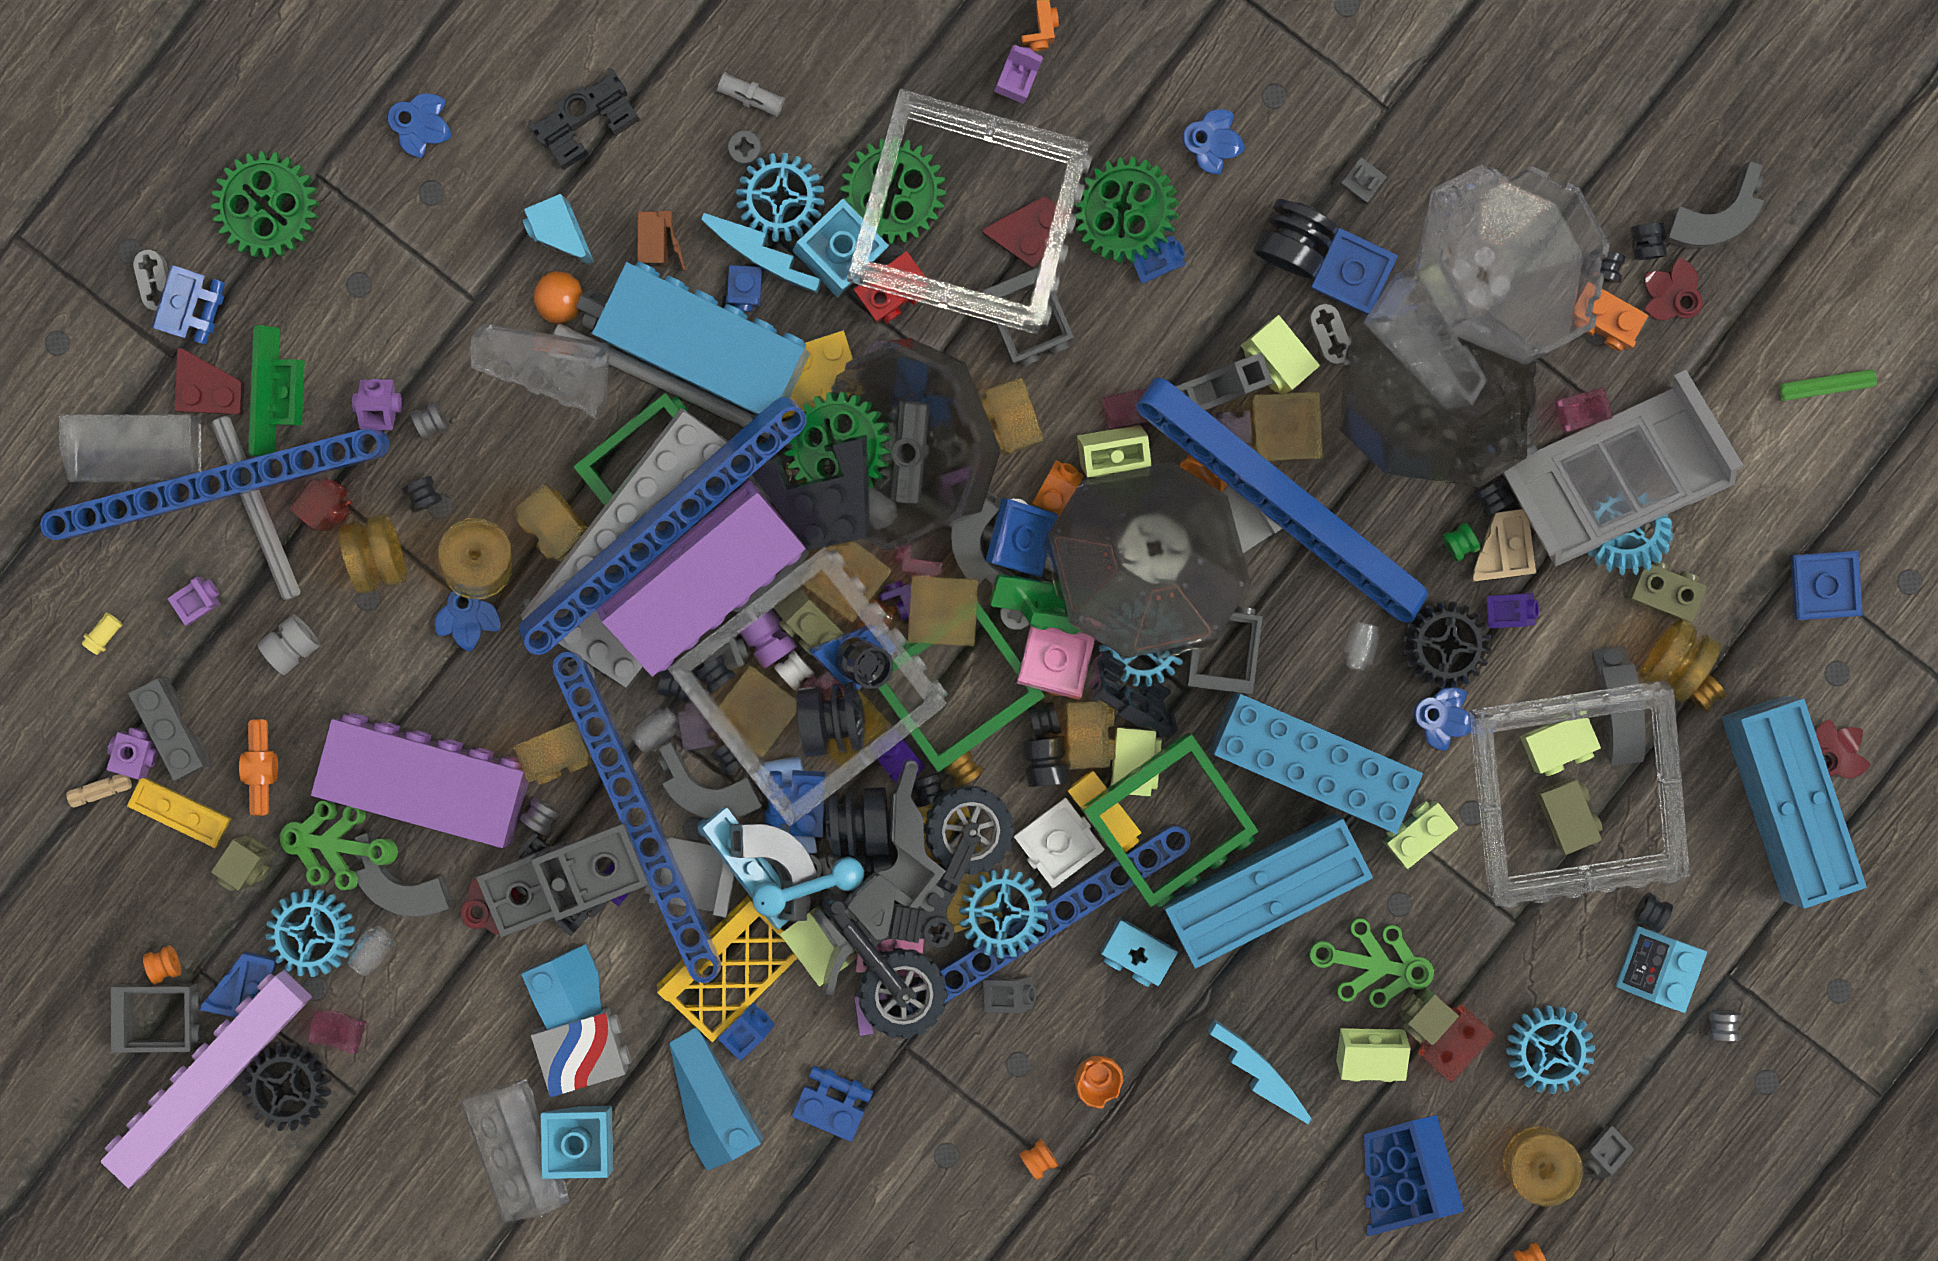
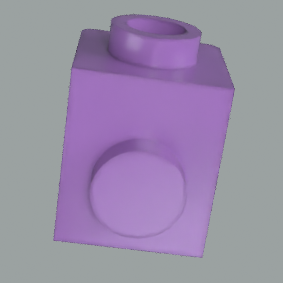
(1018, 73)
(195, 600)

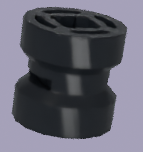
(1649, 241)
(669, 686)

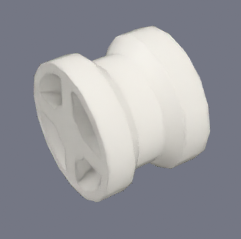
(794, 670)

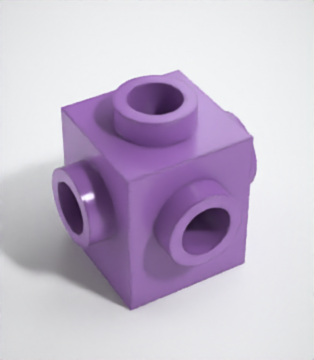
(376, 404)
(132, 753)

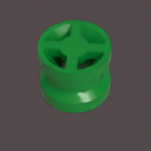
(1460, 541)

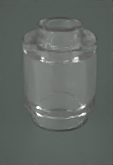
(881, 509)
(1360, 646)
(655, 729)
(370, 950)

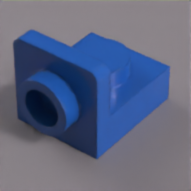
(1157, 264)
(744, 287)
(746, 1031)

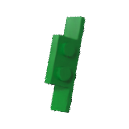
(275, 391)
(1034, 599)

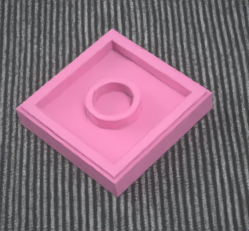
(1056, 661)

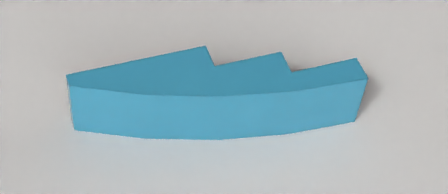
(752, 244)
(1266, 1079)

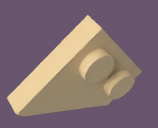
(1506, 548)

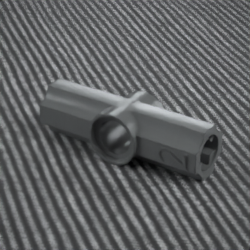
(911, 430)

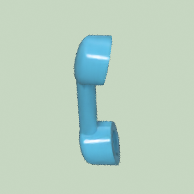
(845, 874)

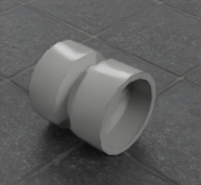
(287, 645)

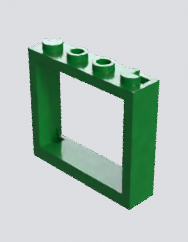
(585, 466)
(985, 729)
(1140, 776)

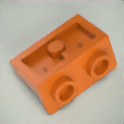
(1617, 321)

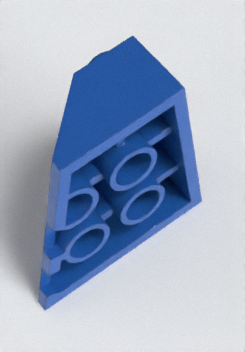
(1409, 1176)

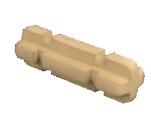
(98, 790)

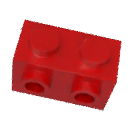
(884, 305)

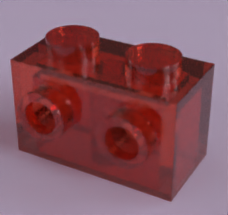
(322, 504)
(1457, 1045)

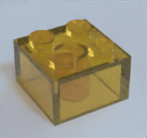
(1013, 416)
(1287, 426)
(551, 521)
(859, 562)
(943, 611)
(759, 709)
(1088, 734)
(552, 751)

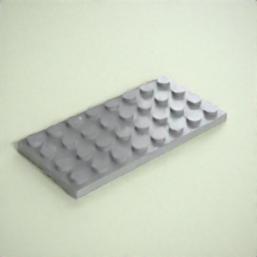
(668, 462)

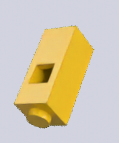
(1115, 817)

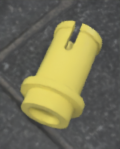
(101, 634)

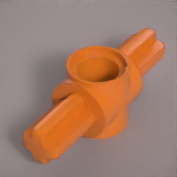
(258, 767)

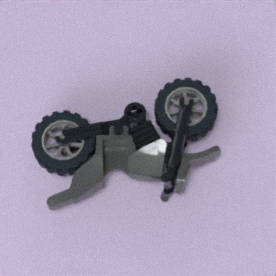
(910, 900)

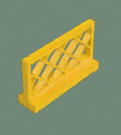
(722, 936)

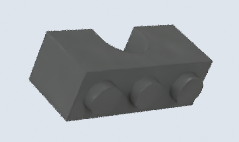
(160, 713)

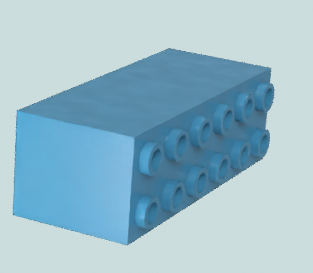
(700, 340)
(1315, 762)
(1793, 801)
(1266, 889)

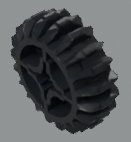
(1449, 629)
(274, 1080)

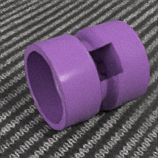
(768, 639)

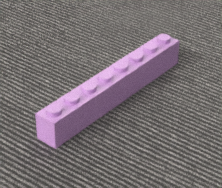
(206, 1078)

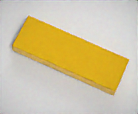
(179, 812)

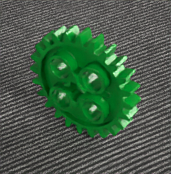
(922, 199)
(1154, 211)
(246, 226)
(812, 458)

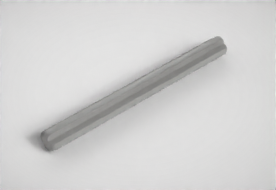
(257, 512)

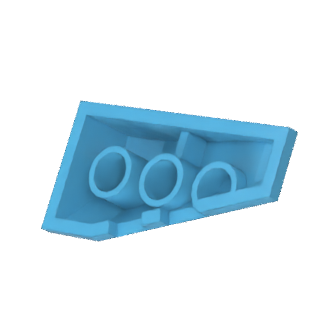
(565, 987)
(713, 1110)

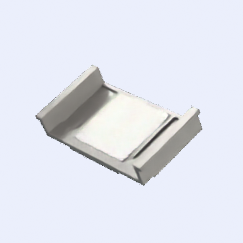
(1624, 472)

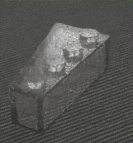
(1418, 339)
(546, 364)

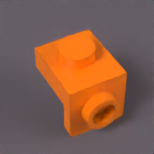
(1047, 21)
(1058, 487)

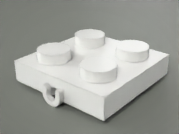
(1059, 842)

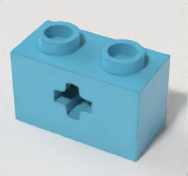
(1128, 936)

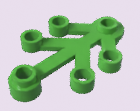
(331, 845)
(1376, 964)

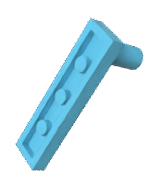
(748, 871)

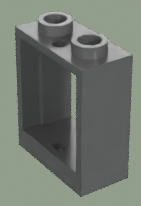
(1030, 355)
(1243, 685)
(122, 1018)

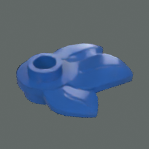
(424, 123)
(1218, 141)
(467, 622)
(1448, 717)

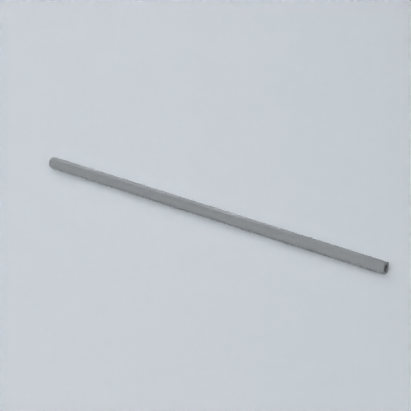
(695, 395)

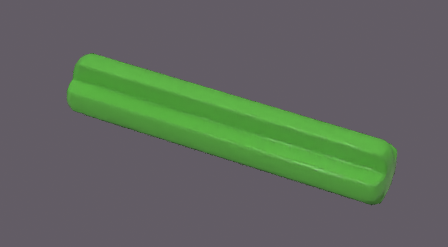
(1827, 385)

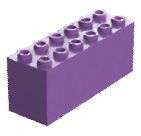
(701, 578)
(421, 780)

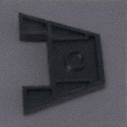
(827, 508)

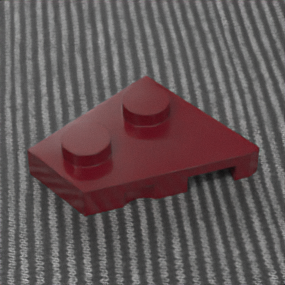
(1024, 231)
(206, 387)

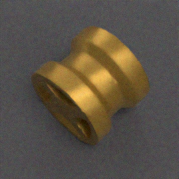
(1708, 694)
(964, 769)

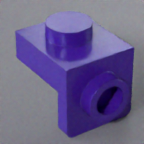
(894, 757)

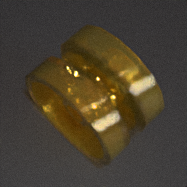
(475, 539)
(372, 554)
(1681, 659)
(1552, 1183)

